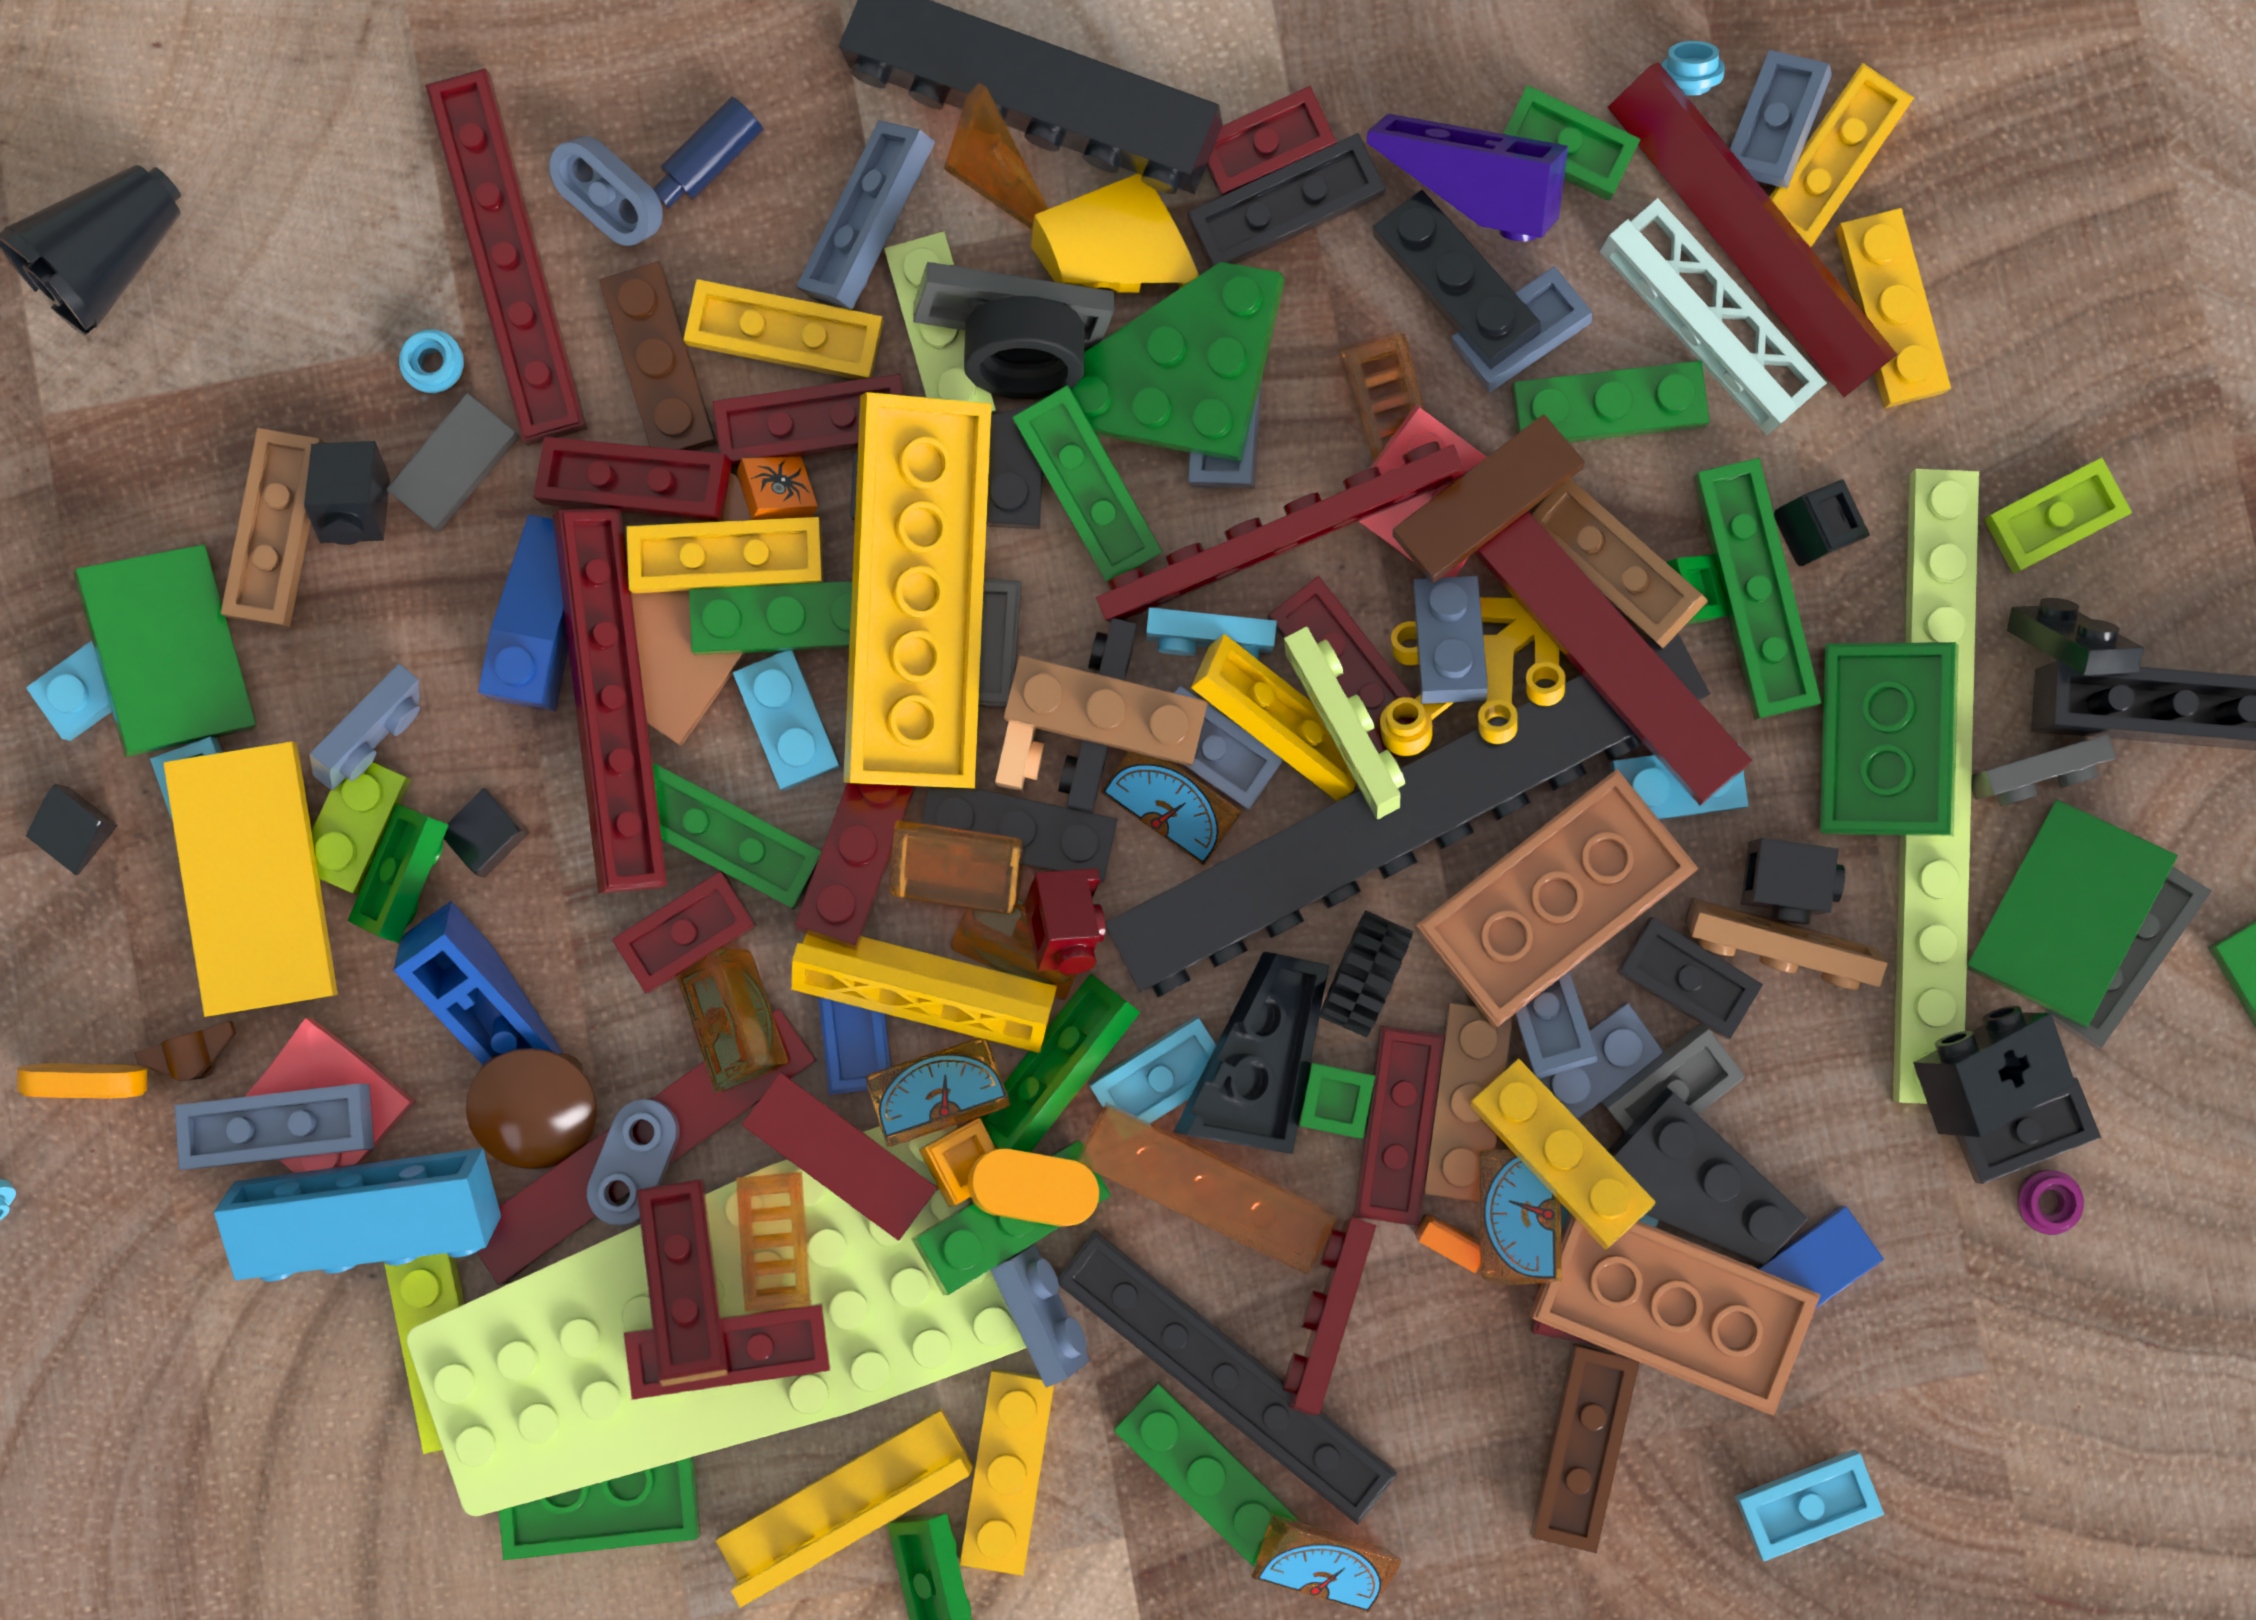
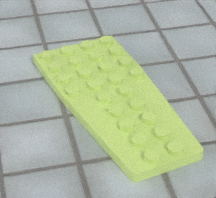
(537, 1372)

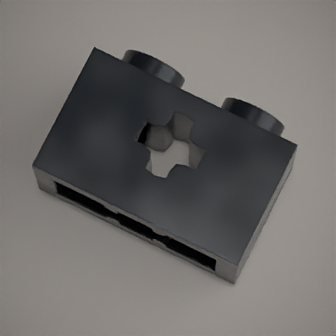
(1993, 1072)

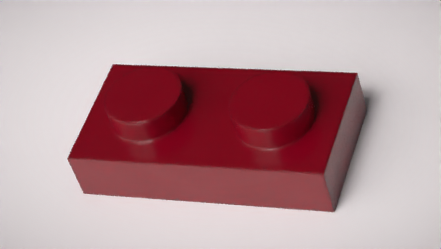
(1268, 140)
(684, 932)

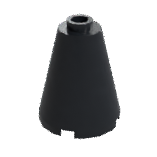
(93, 242)

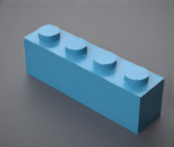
(358, 1215)

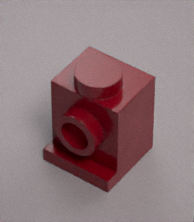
(1064, 920)

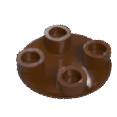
(531, 1107)

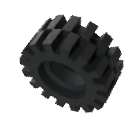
(1366, 974)

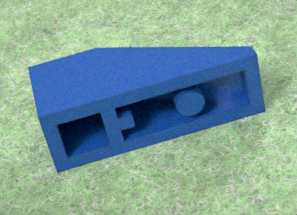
(529, 628)
(469, 986)

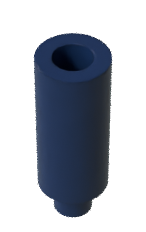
(707, 152)

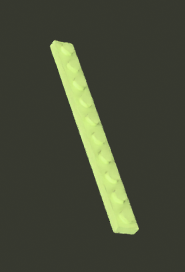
(1936, 868)

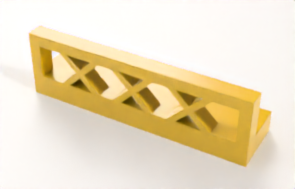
(926, 989)
(844, 1506)

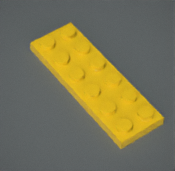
(917, 591)

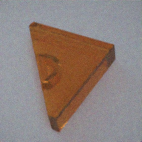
(989, 160)

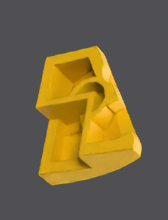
(1113, 240)

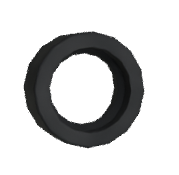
(1024, 347)

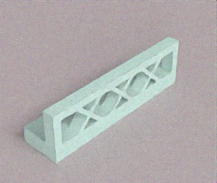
(1702, 326)

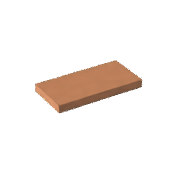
(674, 680)
(1556, 898)
(1680, 1310)

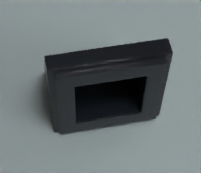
(1820, 523)
(69, 828)
(484, 833)

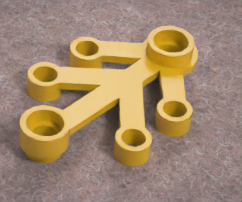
(1499, 660)

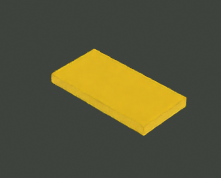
(250, 878)

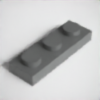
(952, 292)
(2164, 924)

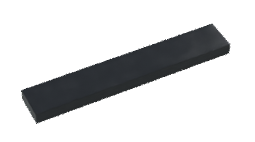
(1224, 1376)

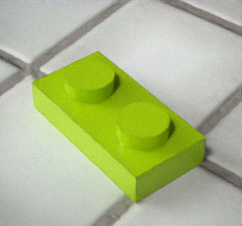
(2057, 515)
(354, 825)

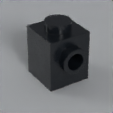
(347, 492)
(1792, 879)

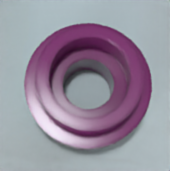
(2069, 1205)

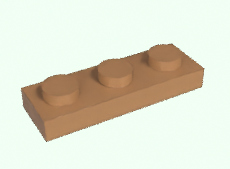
(270, 531)
(1619, 563)
(1105, 710)
(1785, 945)
(1470, 1062)

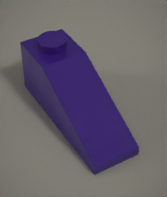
(1483, 174)

